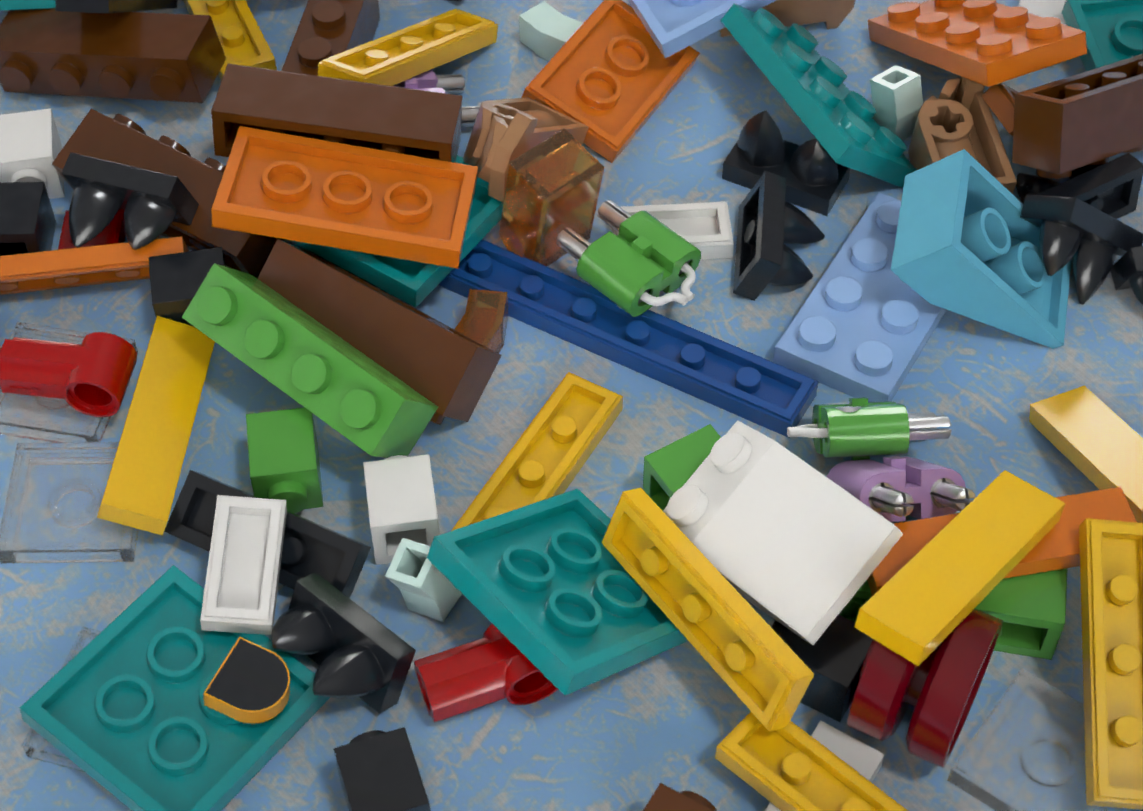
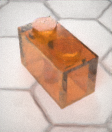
(545, 193)

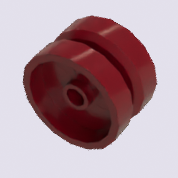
(938, 689)

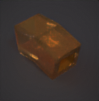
(486, 318)

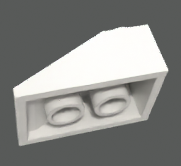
(780, 530)

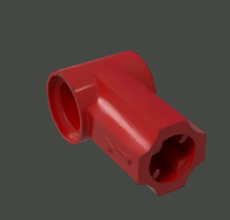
(85, 374)
(478, 676)

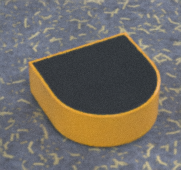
(249, 684)

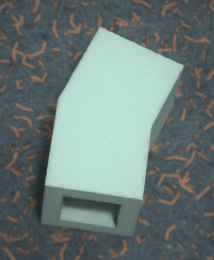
(546, 30)
(897, 100)
(420, 582)

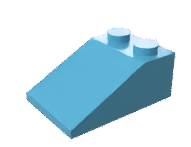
(974, 254)

